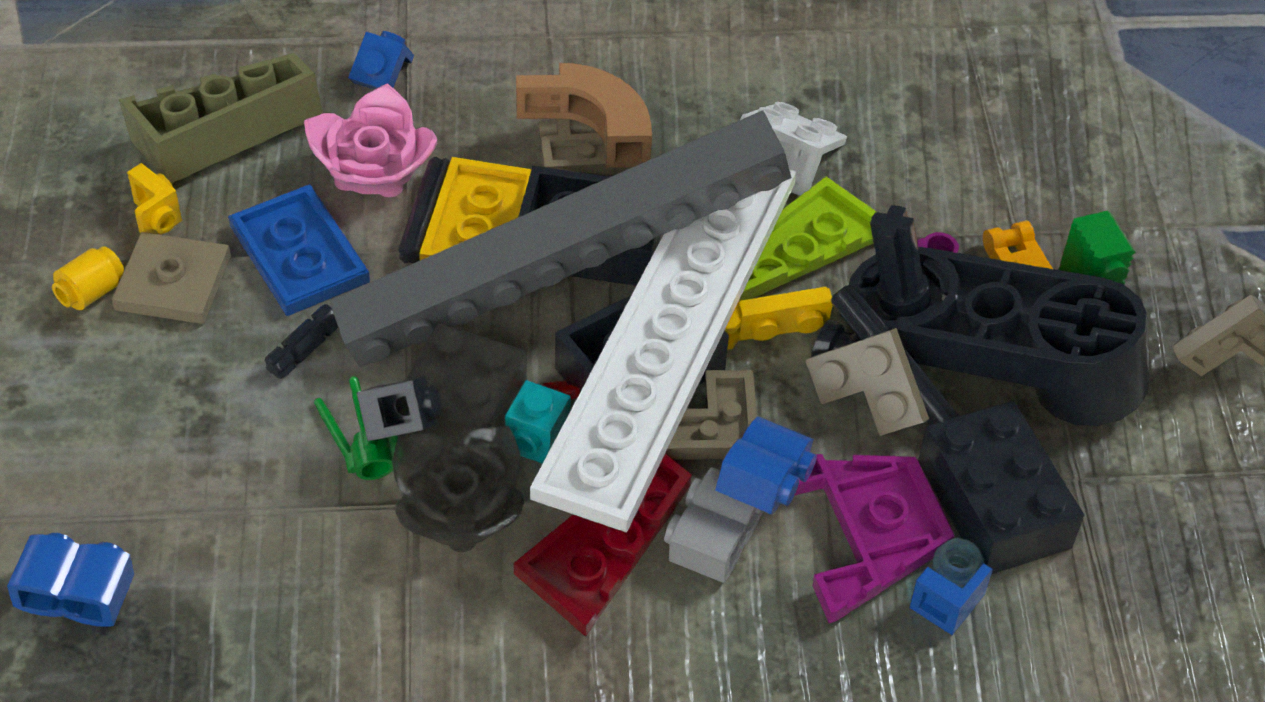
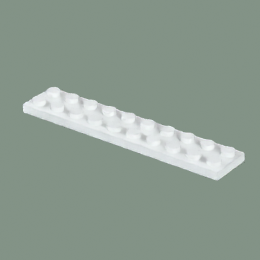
(655, 362)

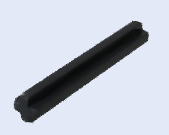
(866, 324)

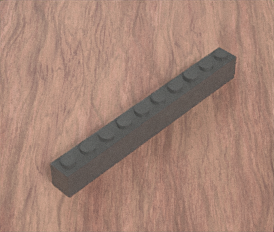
(561, 239)

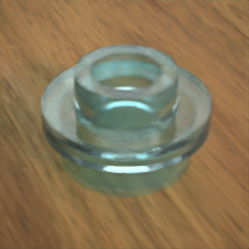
(957, 552)

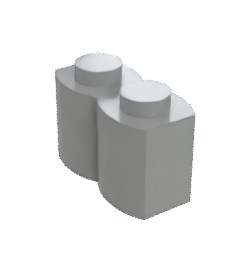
(710, 529)

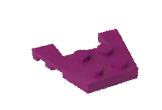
(886, 520)

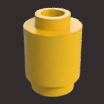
(87, 277)

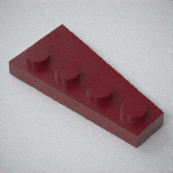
(587, 562)

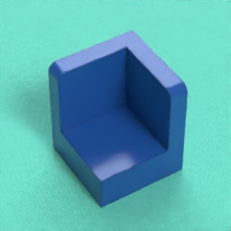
(946, 602)

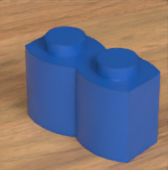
(766, 466)
(71, 579)

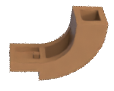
(593, 99)

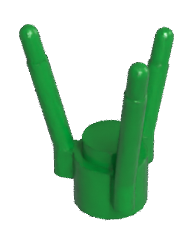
(365, 458)

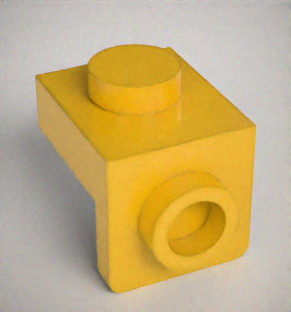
(156, 201)

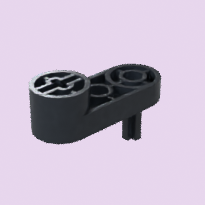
(1011, 322)

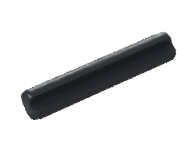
(422, 210)

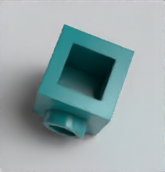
(537, 419)

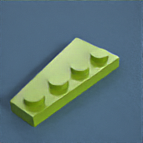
(810, 234)

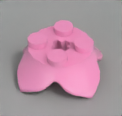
(373, 147)

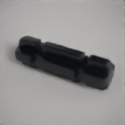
(301, 342)

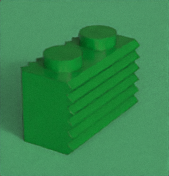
(1097, 248)

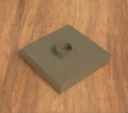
(171, 278)

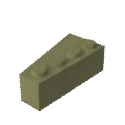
(222, 115)

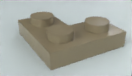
(1226, 335)
(881, 371)
(727, 415)

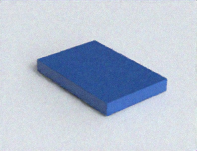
(299, 249)

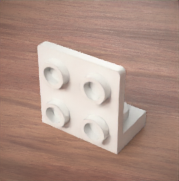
(802, 140)

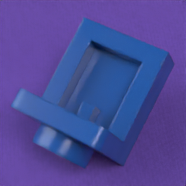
(379, 60)

